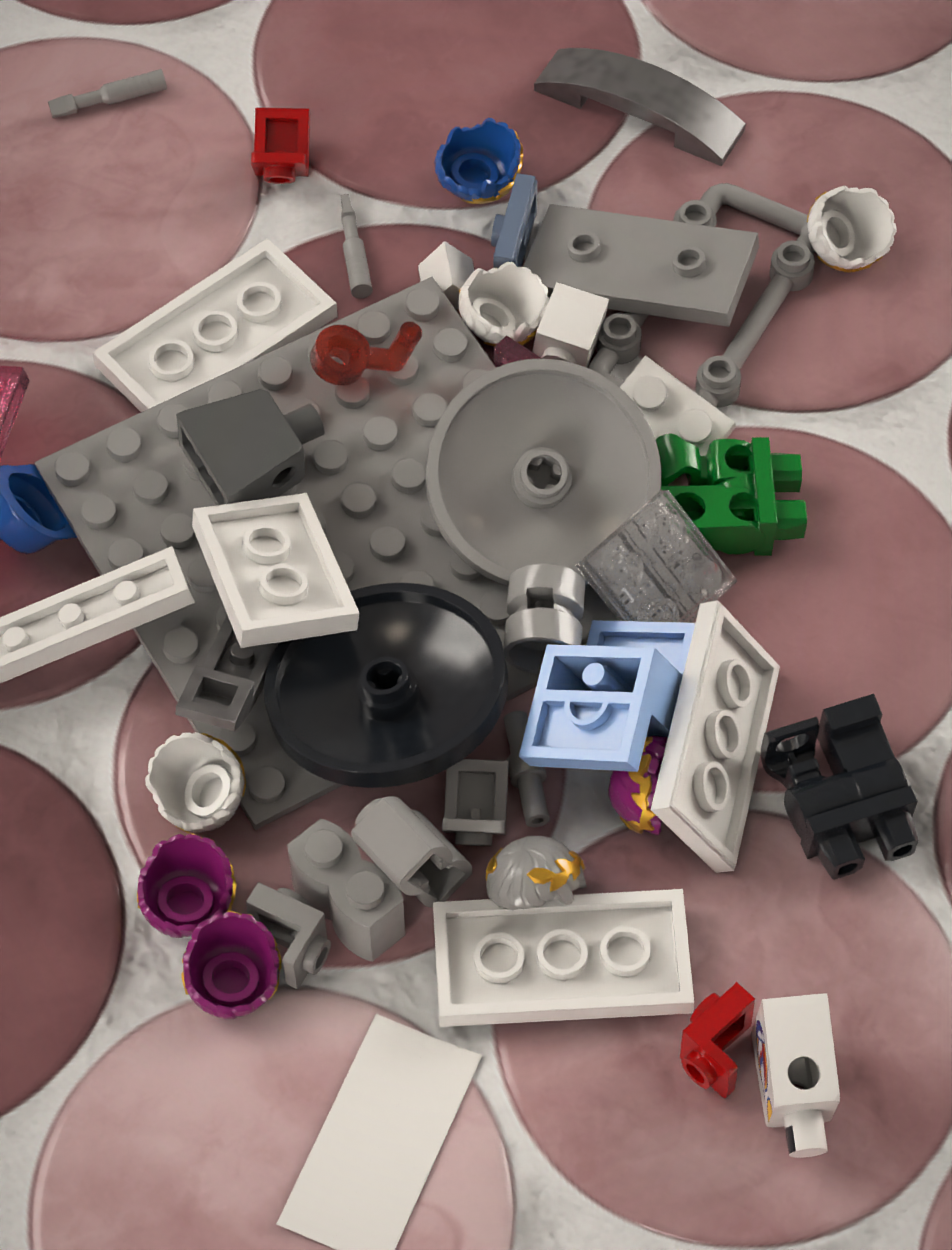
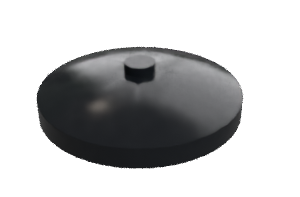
(394, 695)

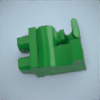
(734, 492)

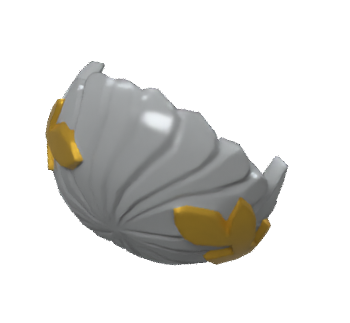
(534, 872)

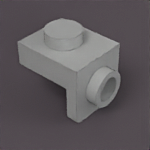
(476, 801)
(294, 927)

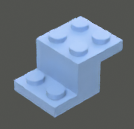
(606, 696)

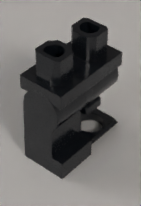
(862, 797)

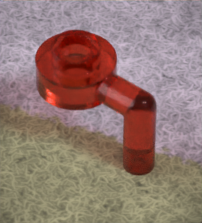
(357, 355)

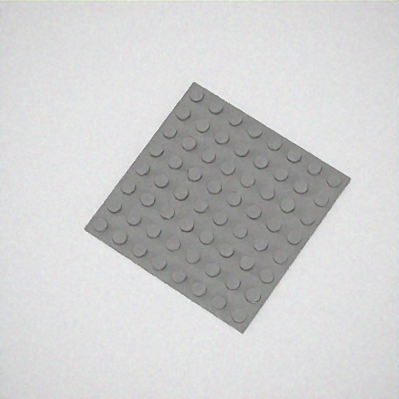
(365, 477)

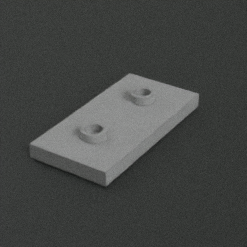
(645, 262)

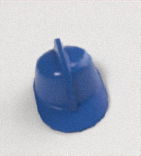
(28, 511)

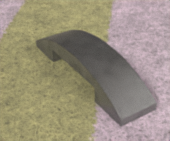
(646, 92)
(227, 682)

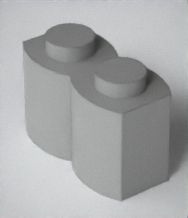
(410, 850)
(349, 890)

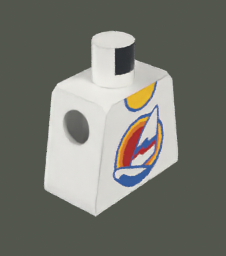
(797, 1047)

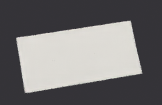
(379, 1139)

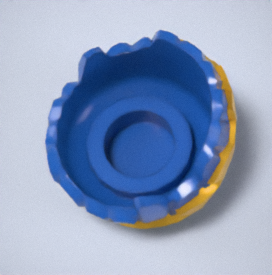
(480, 161)

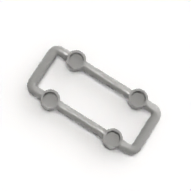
(790, 270)

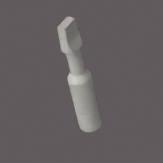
(110, 93)
(354, 253)

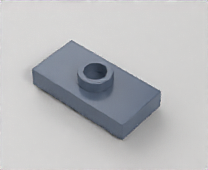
(514, 229)

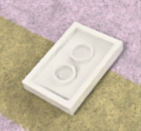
(274, 570)

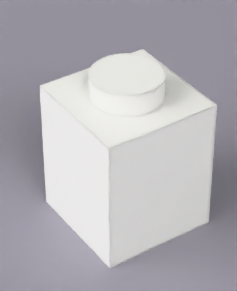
(570, 325)

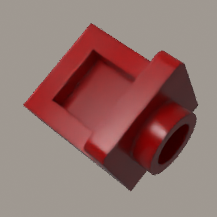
(281, 144)
(712, 1030)

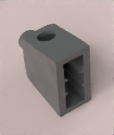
(247, 445)

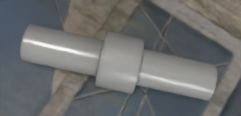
(525, 777)

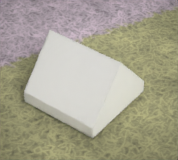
(449, 269)

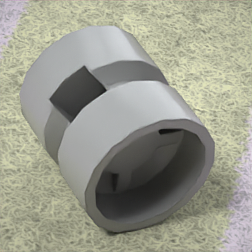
(543, 610)

